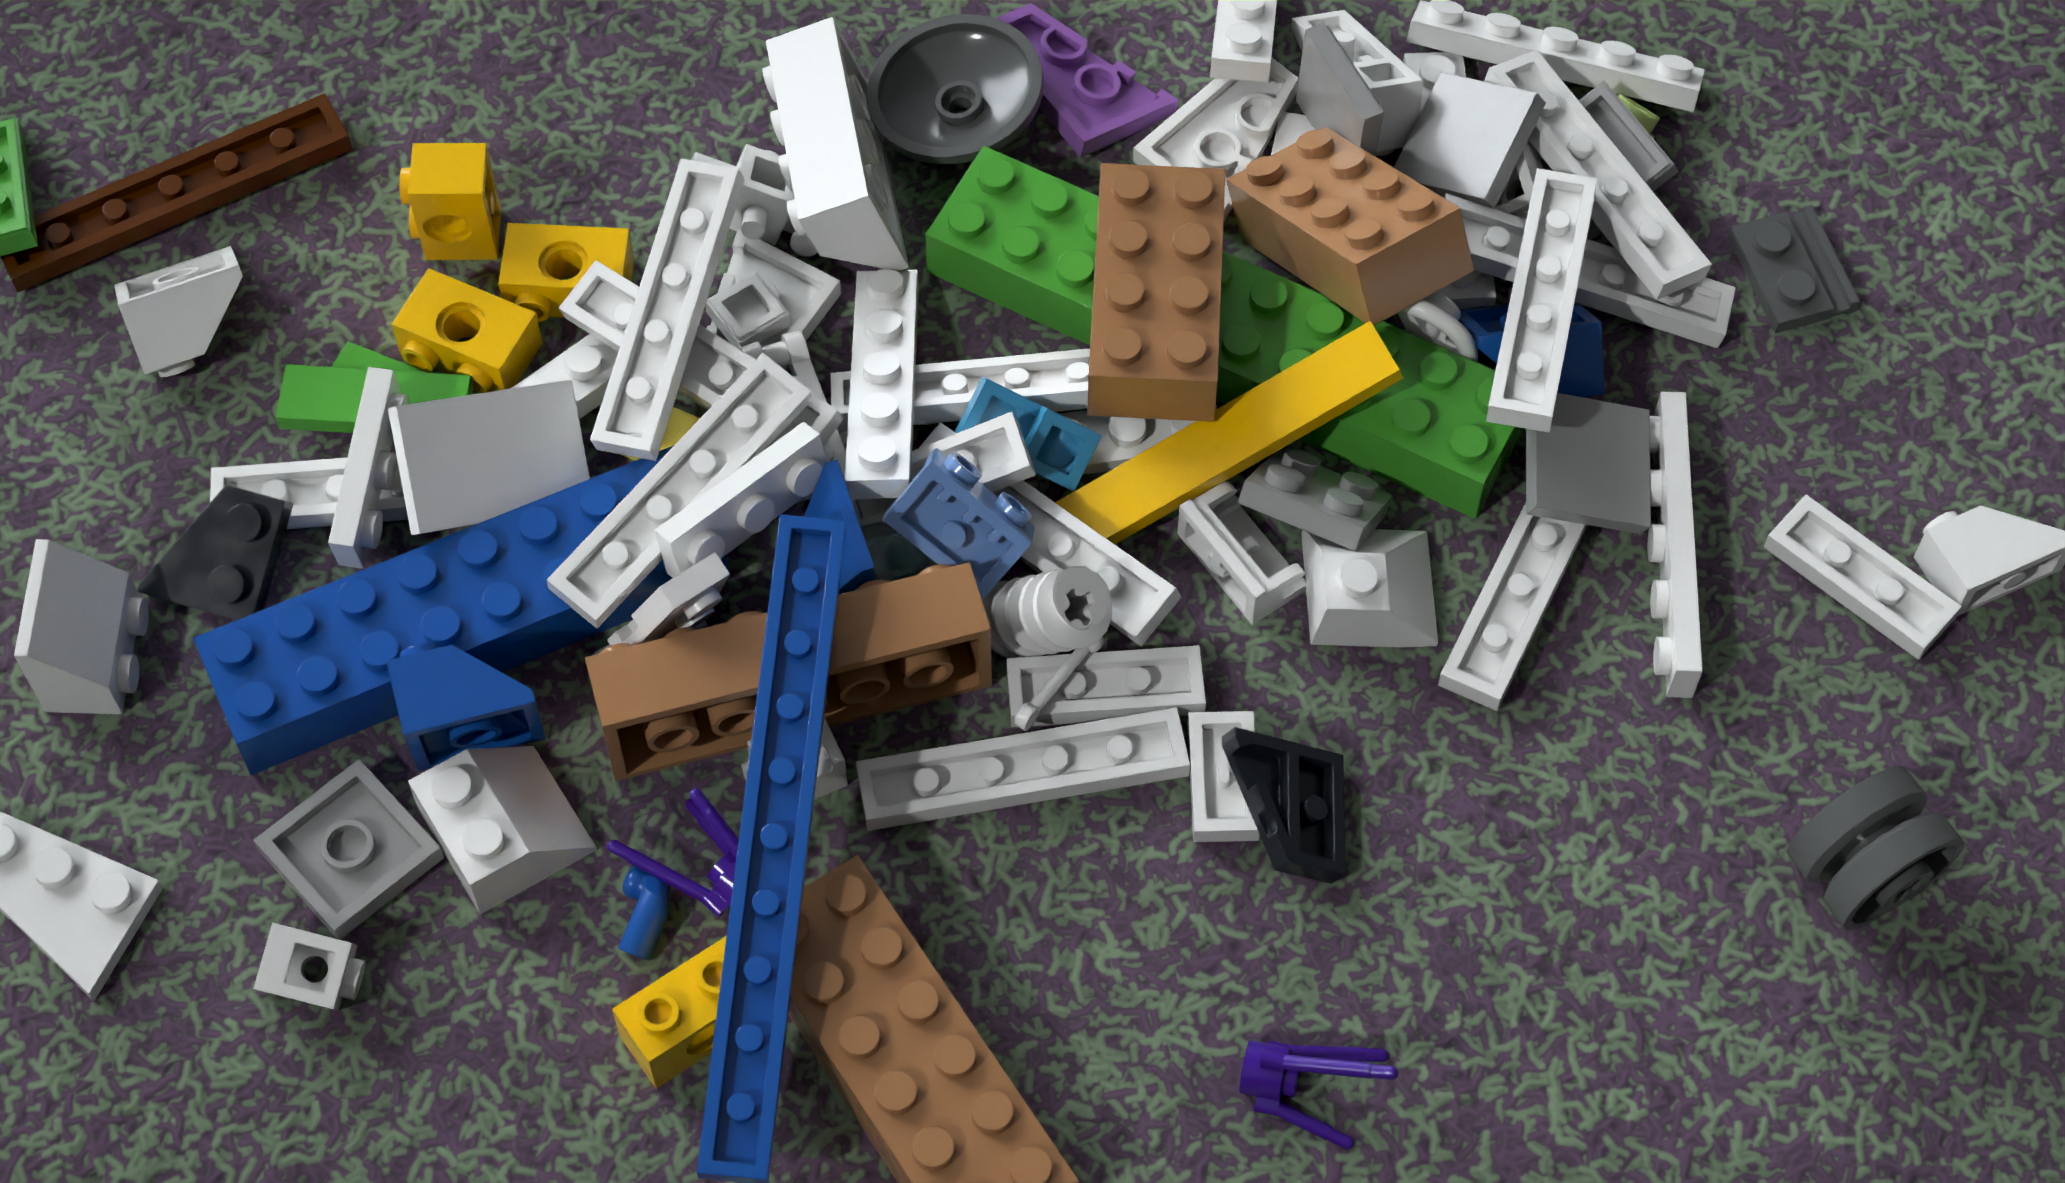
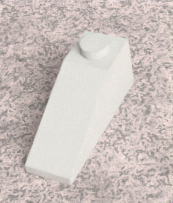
(1385, 74)

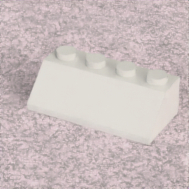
(832, 149)

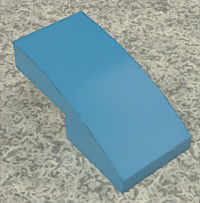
(1055, 443)

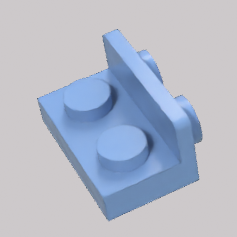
(961, 520)

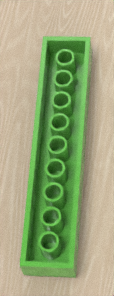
(1033, 251)

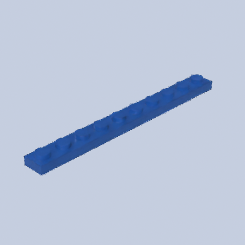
(772, 853)

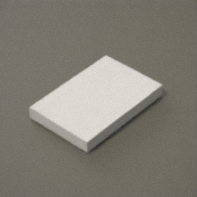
(486, 453)

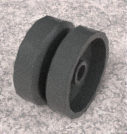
(1875, 847)

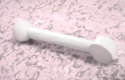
(1029, 711)

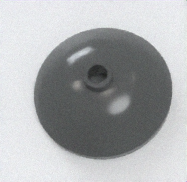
(949, 68)

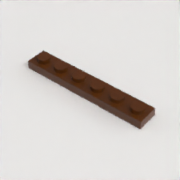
(179, 190)

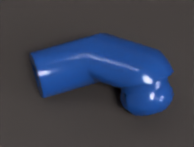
(648, 915)

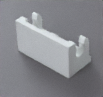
(1238, 553)

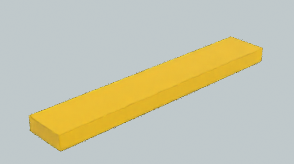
(1239, 436)

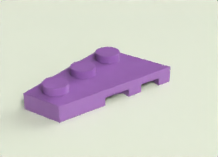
(1083, 93)

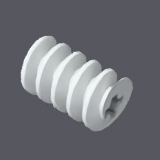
(1048, 612)

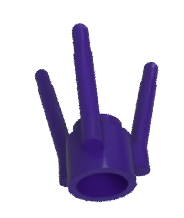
(721, 875)
(1275, 1071)

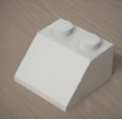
(79, 632)
(499, 821)

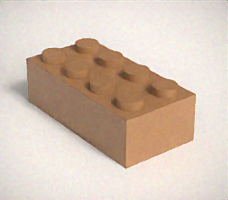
(1350, 225)
(1157, 292)

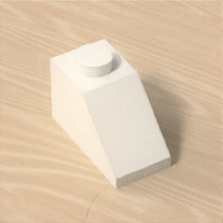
(1987, 554)

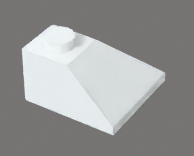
(178, 309)
(1370, 594)

